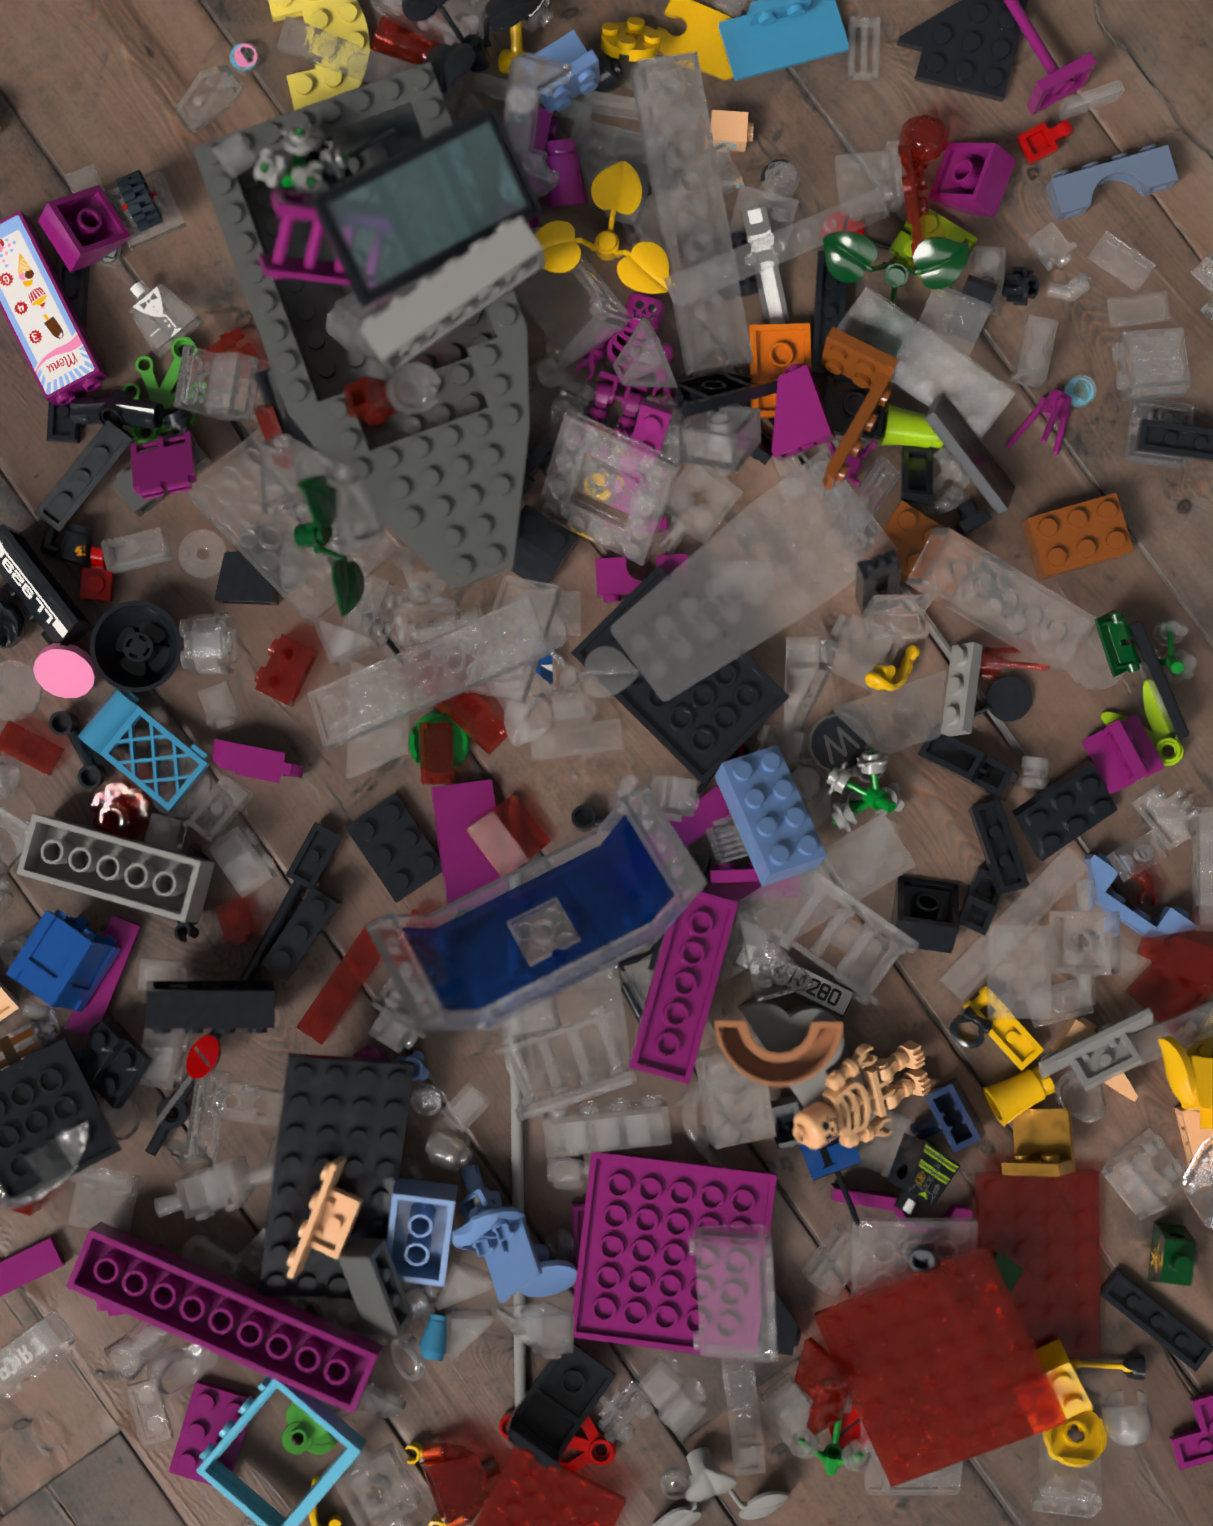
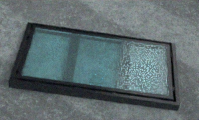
(425, 205)

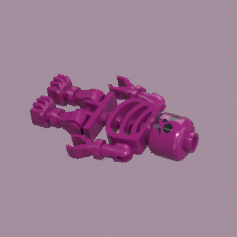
(639, 306)

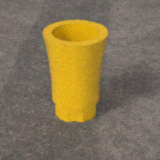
(1017, 1094)

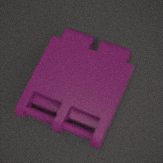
(164, 466)

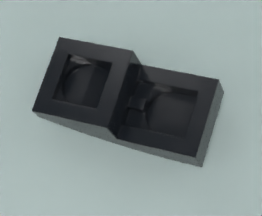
(979, 903)

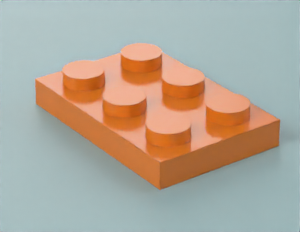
(774, 350)

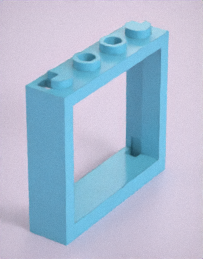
(246, 1498)

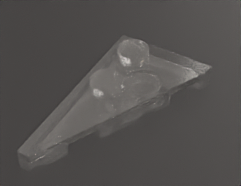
(769, 966)

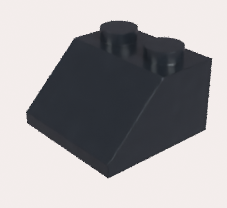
(541, 547)
(927, 912)

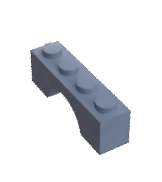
(1147, 172)

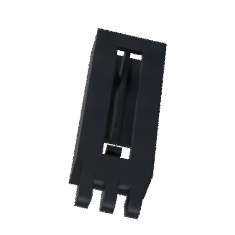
(876, 576)

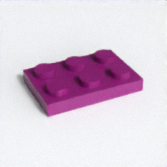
(205, 1417)

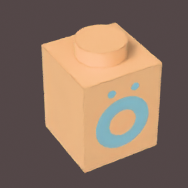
(731, 129)

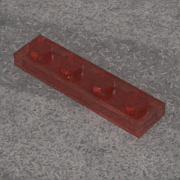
(340, 988)

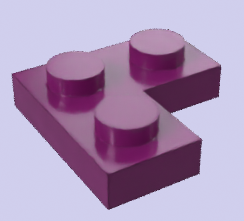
(1196, 1445)

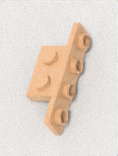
(329, 1222)

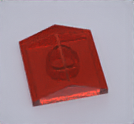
(508, 835)

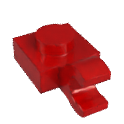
(1041, 141)
(98, 581)

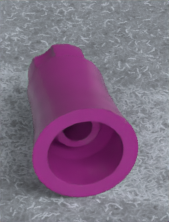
(565, 159)

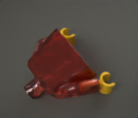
(454, 1480)

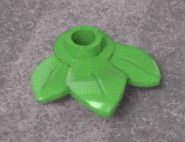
(315, 1437)

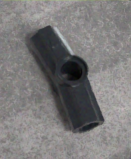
(118, 407)

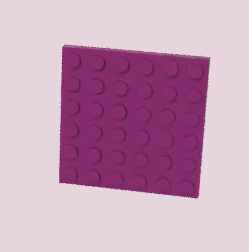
(634, 1246)

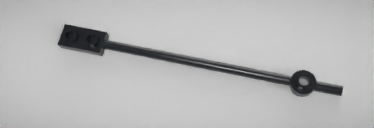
(305, 872)

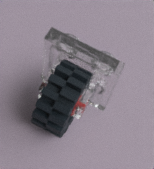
(146, 206)

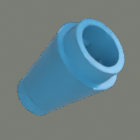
(434, 1338)

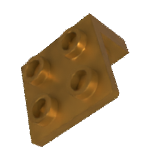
(1042, 1144)

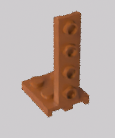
(867, 369)

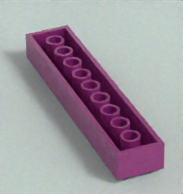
(225, 1316)

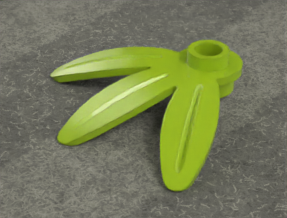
(1160, 734)

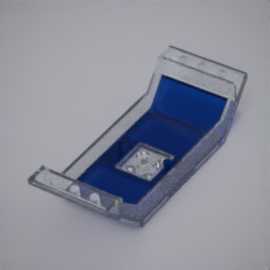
(542, 922)

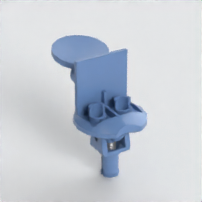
(506, 1244)

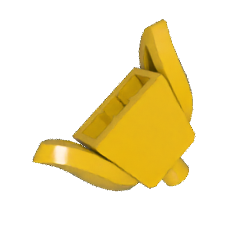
(1189, 1079)

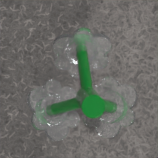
(1178, 664)

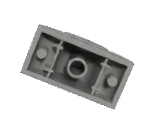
(784, 1031)

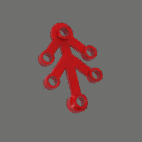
(580, 1443)

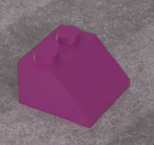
(973, 178)
(83, 227)

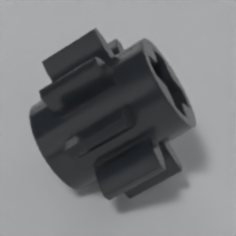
(1020, 286)

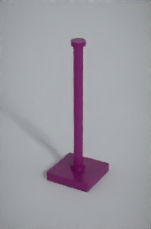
(1060, 81)

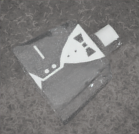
(162, 316)

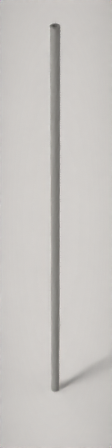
(517, 1167)

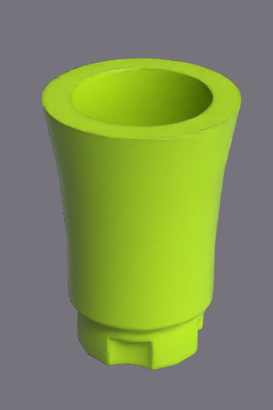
(907, 429)

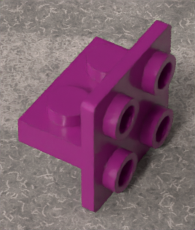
(1123, 754)

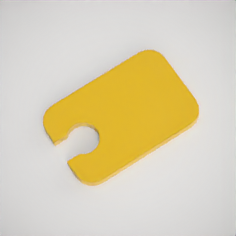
(700, 36)

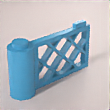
(118, 719)

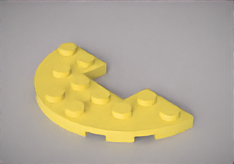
(336, 17)

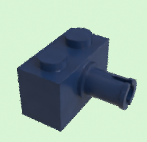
(951, 1115)

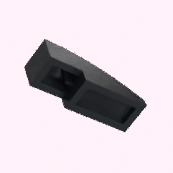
(970, 765)

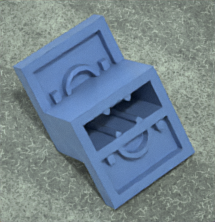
(584, 73)

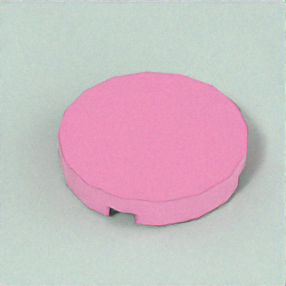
(65, 670)

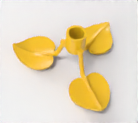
(620, 191)

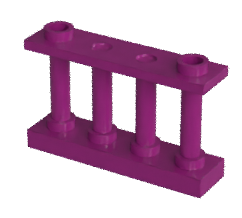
(290, 208)

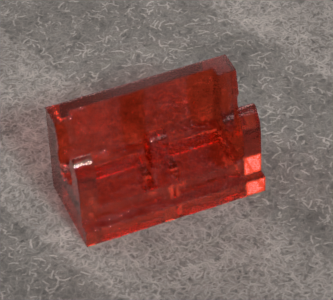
(436, 753)

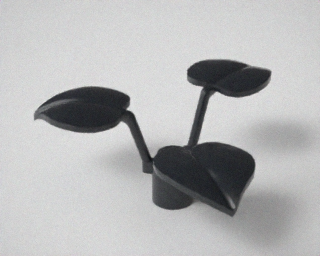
(472, 53)

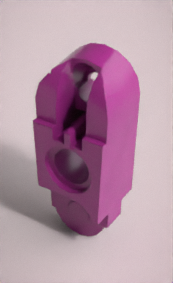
(254, 761)

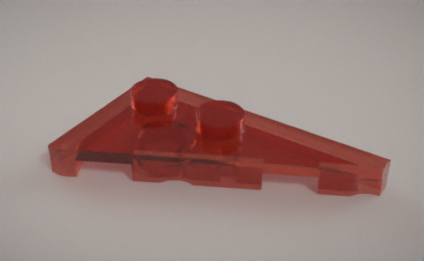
(916, 205)

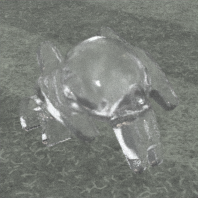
(949, 471)

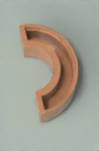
(783, 1067)

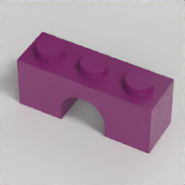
(615, 581)

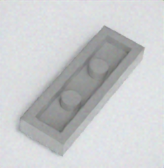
(961, 689)

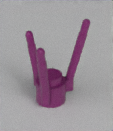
(1055, 409)
(854, 463)

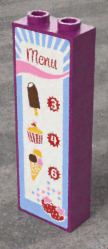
(44, 316)

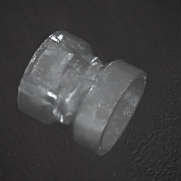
(1035, 772)

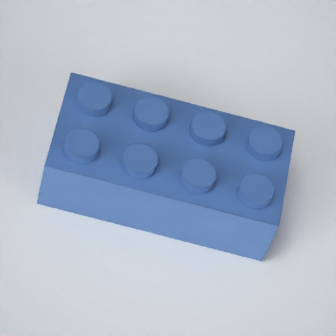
(770, 815)

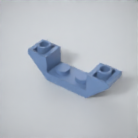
(1166, 922)

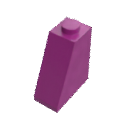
(799, 414)

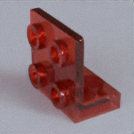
(825, 1383)

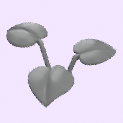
(709, 1481)

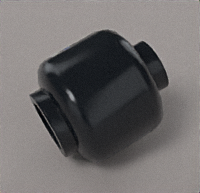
(609, 72)

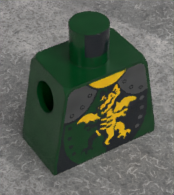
(1171, 1257)

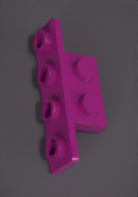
(732, 882)

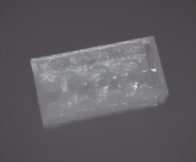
(607, 1126)

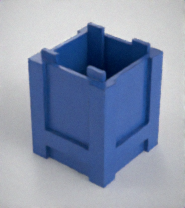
(64, 960)

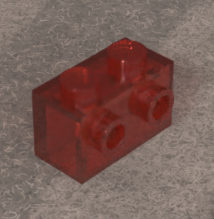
(285, 670)

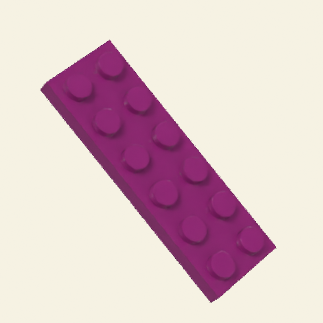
(683, 989)

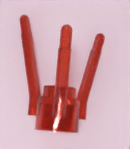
(993, 663)

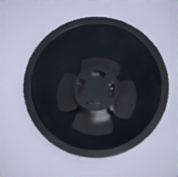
(120, 651)

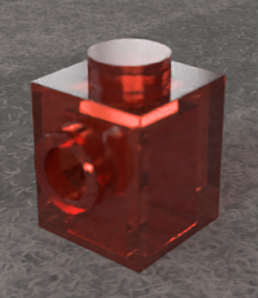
(368, 400)

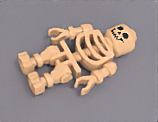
(849, 1112)

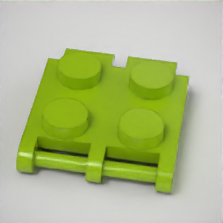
(934, 227)

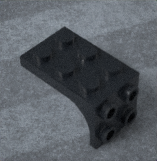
(558, 1405)

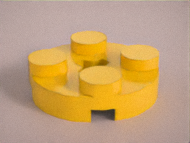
(630, 39)
(1086, 1449)

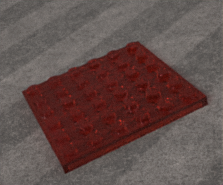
(941, 1366)

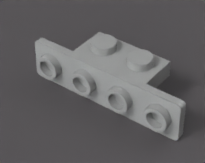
(1102, 1054)

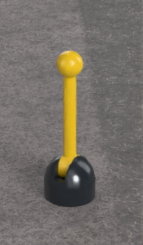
(1132, 1366)

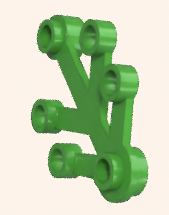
(163, 394)

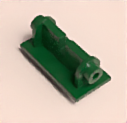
(1113, 634)

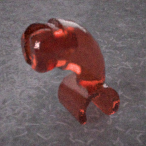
(1147, 884)

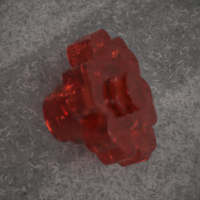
(121, 810)

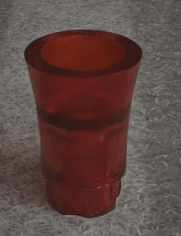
(402, 41)

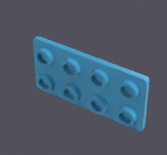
(782, 35)

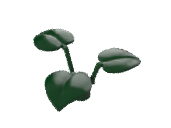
(937, 260)
(322, 506)

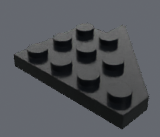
(967, 47)

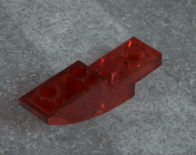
(475, 719)

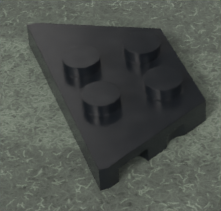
(717, 390)

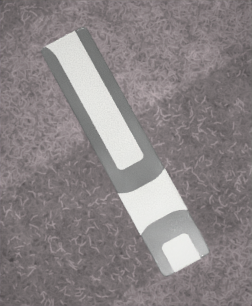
(768, 281)

